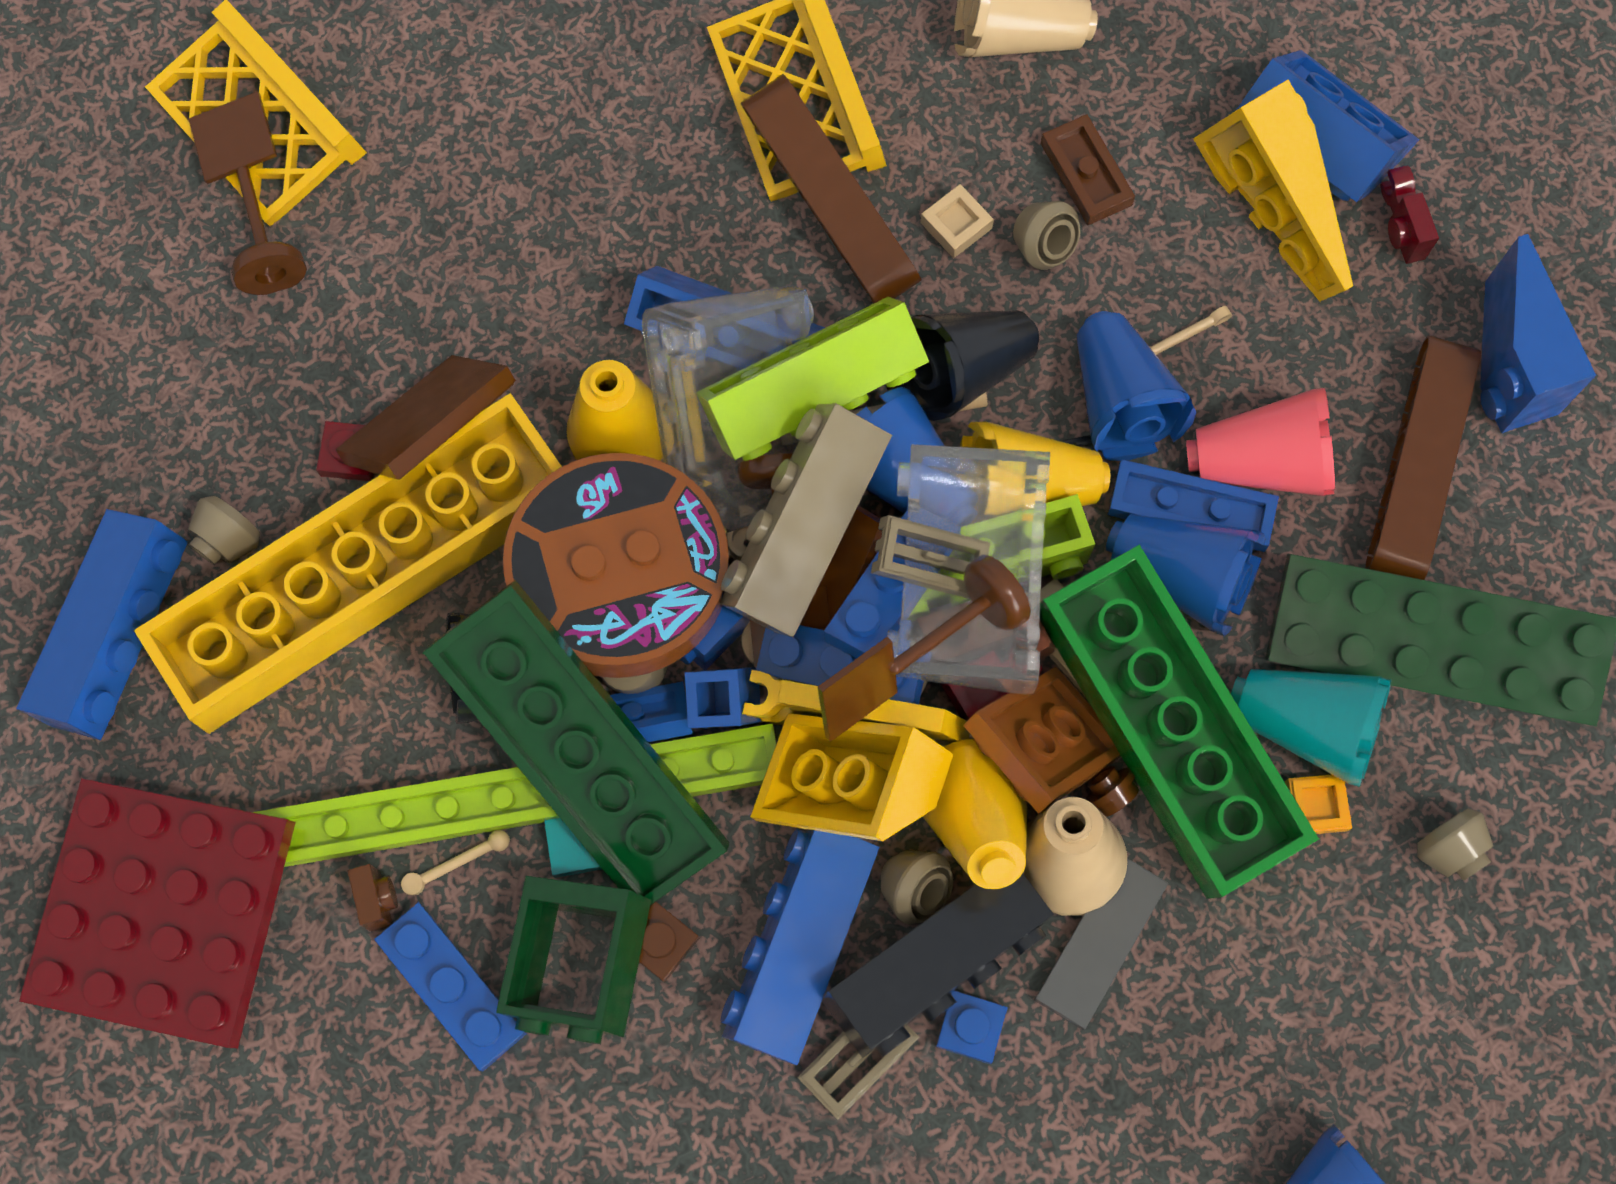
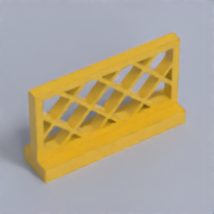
(829, 63)
(274, 78)

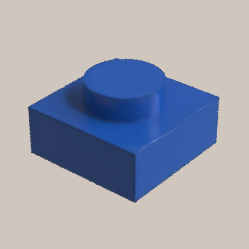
(972, 1027)

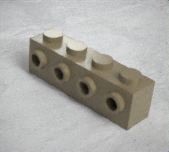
(804, 518)

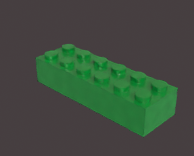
(1175, 724)

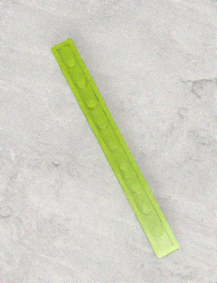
(499, 799)

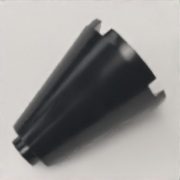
(968, 356)

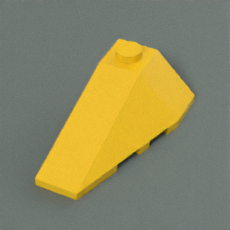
(1278, 167)

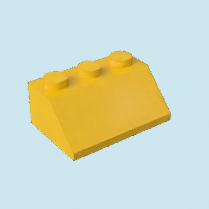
(855, 786)

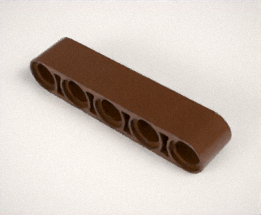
(830, 190)
(1425, 458)

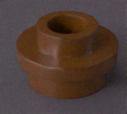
(1112, 790)

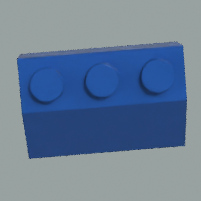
(1352, 133)

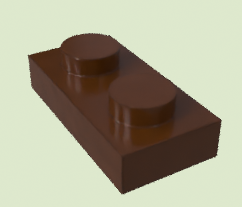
(1087, 169)

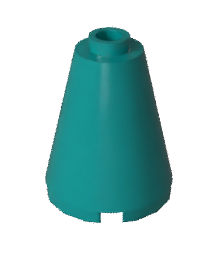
(1317, 716)

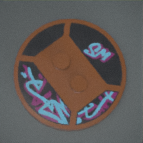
(620, 560)

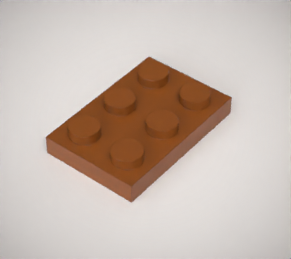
(1044, 740)

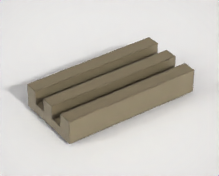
(888, 548)
(823, 1092)

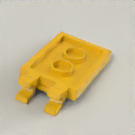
(802, 698)

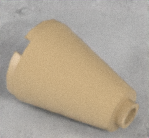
(1023, 26)
(1074, 857)

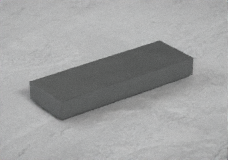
(1100, 948)

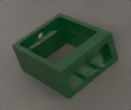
(531, 948)

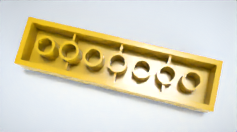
(346, 569)

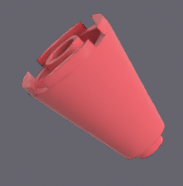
(1270, 447)

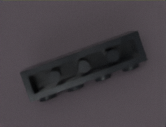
(933, 961)

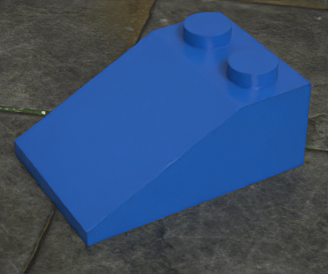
(1528, 344)

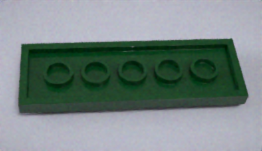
(1442, 639)
(576, 745)

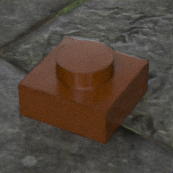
(373, 897)
(665, 942)

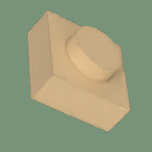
(956, 221)

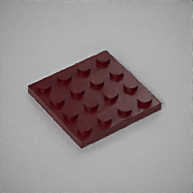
(158, 913)

